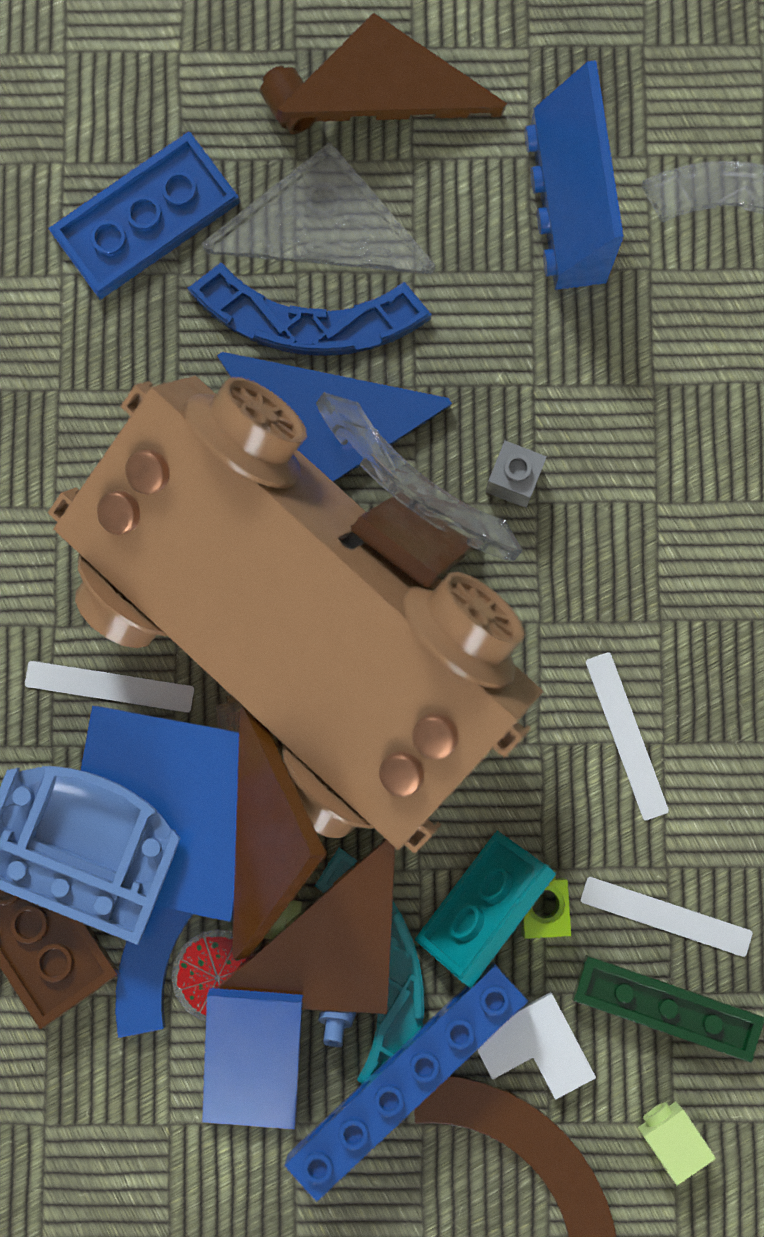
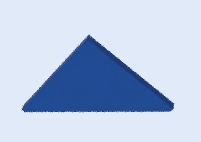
(390, 409)

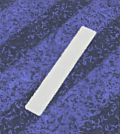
(109, 686)
(627, 736)
(666, 916)

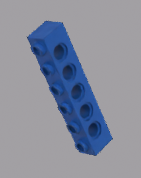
(404, 1081)

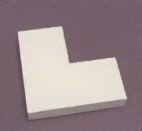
(541, 1034)

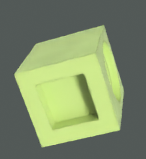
(675, 1141)

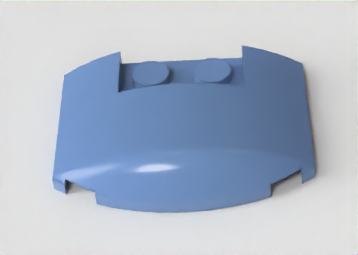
(83, 848)

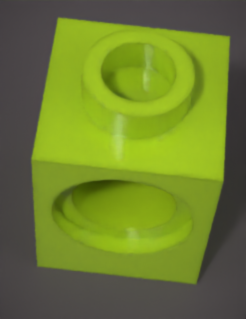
(555, 924)

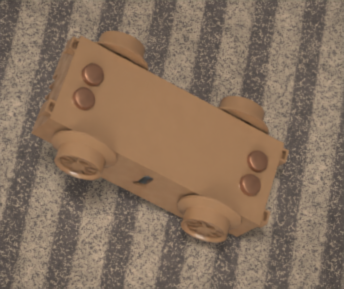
(250, 564)

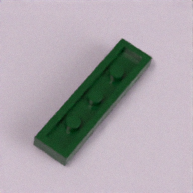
(668, 1008)

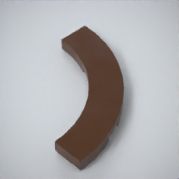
(531, 1136)

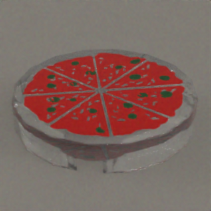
(203, 965)

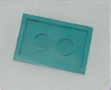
(484, 908)

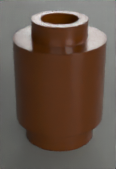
(276, 88)

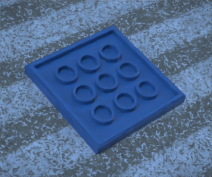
(191, 783)

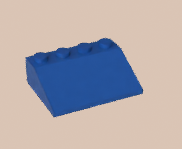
(575, 182)

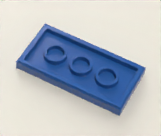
(144, 215)

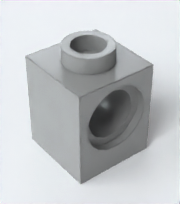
(515, 474)

